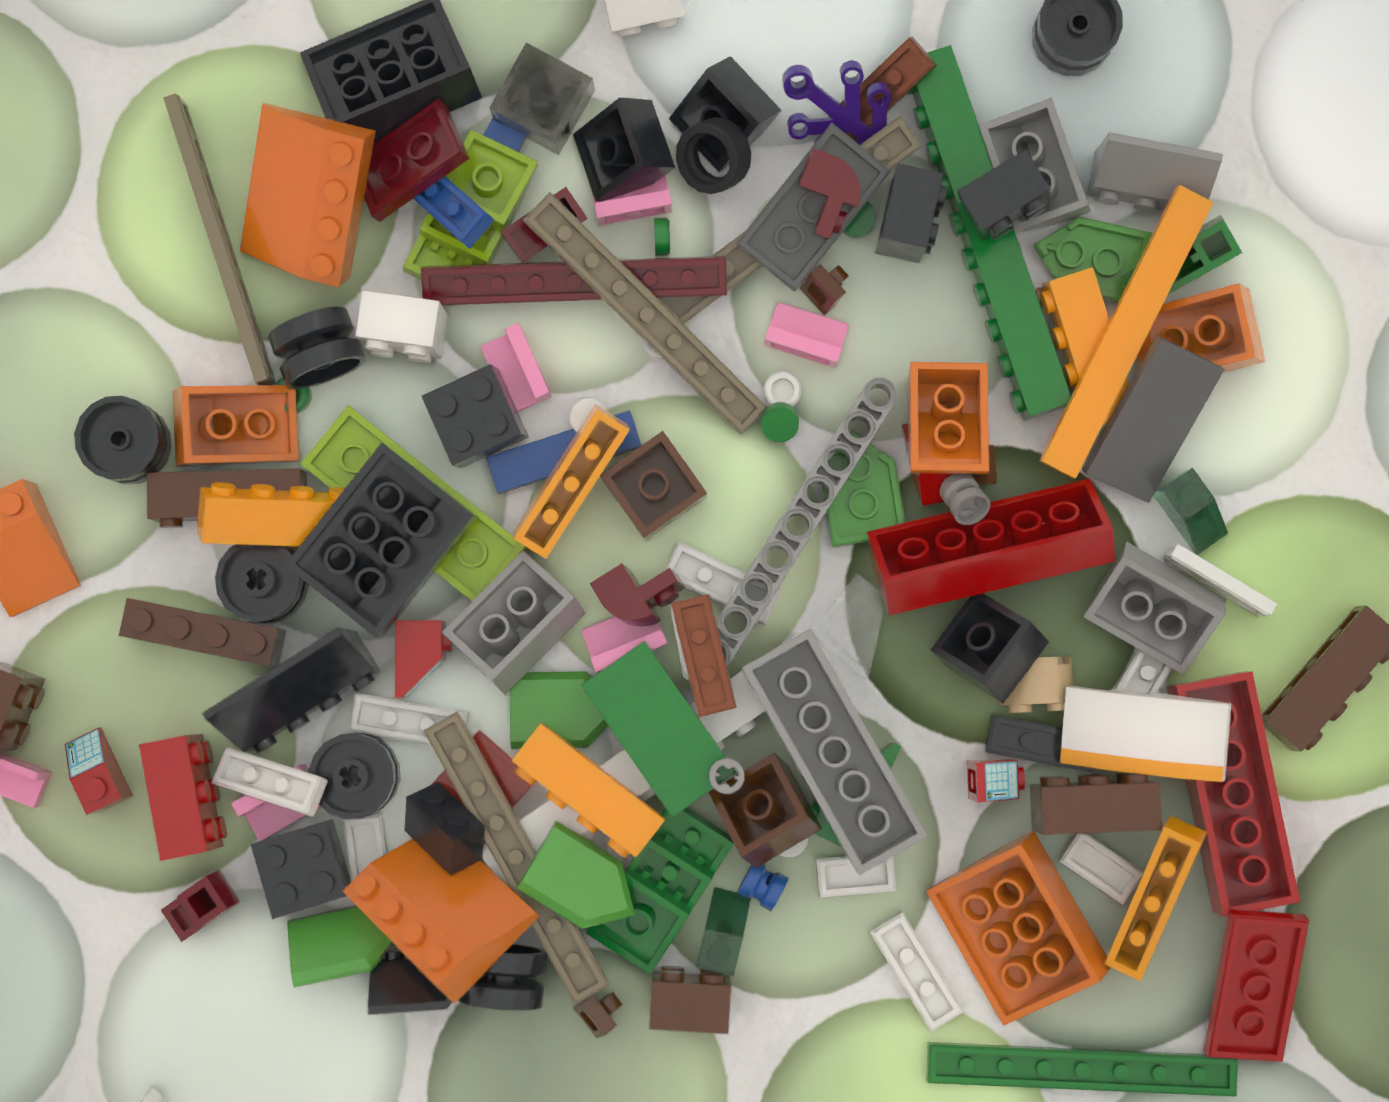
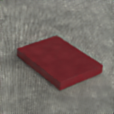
(413, 159)

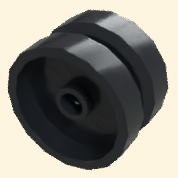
(1074, 50)
(316, 347)
(100, 435)
(239, 585)
(377, 769)
(505, 982)

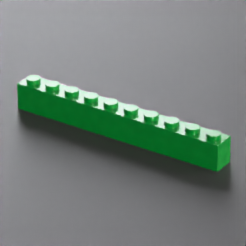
(997, 265)

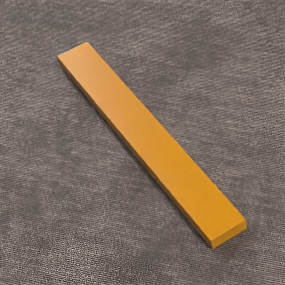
(1126, 331)

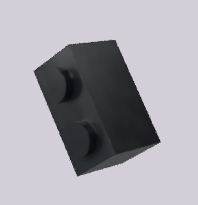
(444, 828)

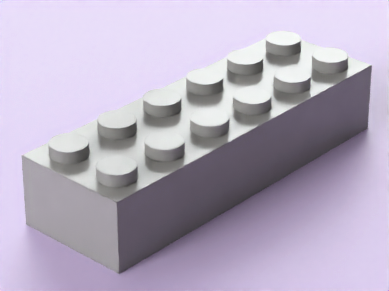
(834, 752)

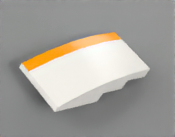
(1145, 733)

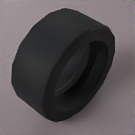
(689, 161)

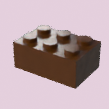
(1095, 804)

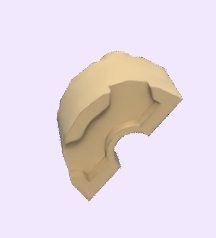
(1042, 684)

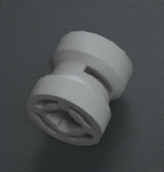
(964, 498)

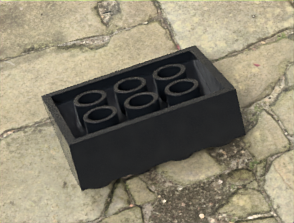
(391, 69)
(381, 541)
(294, 690)

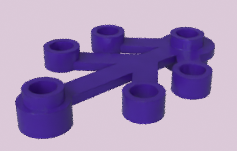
(846, 117)

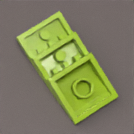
(494, 180)

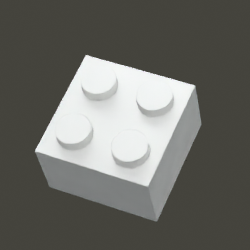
(401, 326)

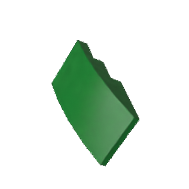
(657, 727)
(665, 887)

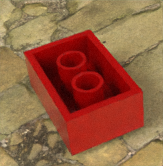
(182, 796)

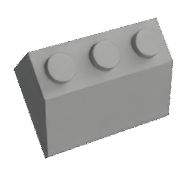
(1042, 135)
(1149, 171)
(1155, 608)
(514, 622)

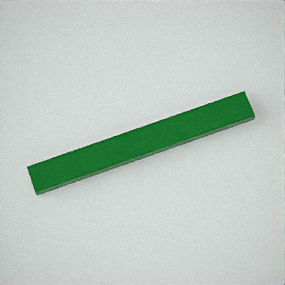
(1080, 1069)

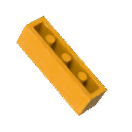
(1078, 322)
(570, 481)
(260, 514)
(587, 790)
(1155, 898)

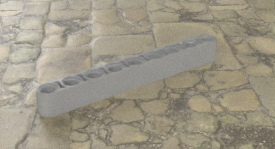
(810, 511)

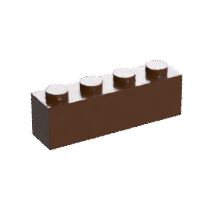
(176, 495)
(202, 632)
(1328, 680)

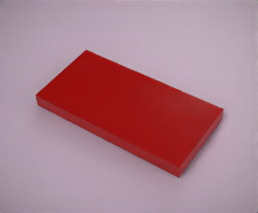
(1256, 985)

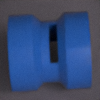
(763, 886)

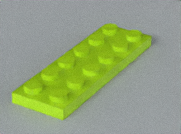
(480, 552)

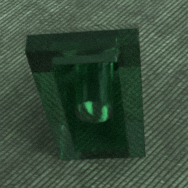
(1192, 510)
(723, 931)

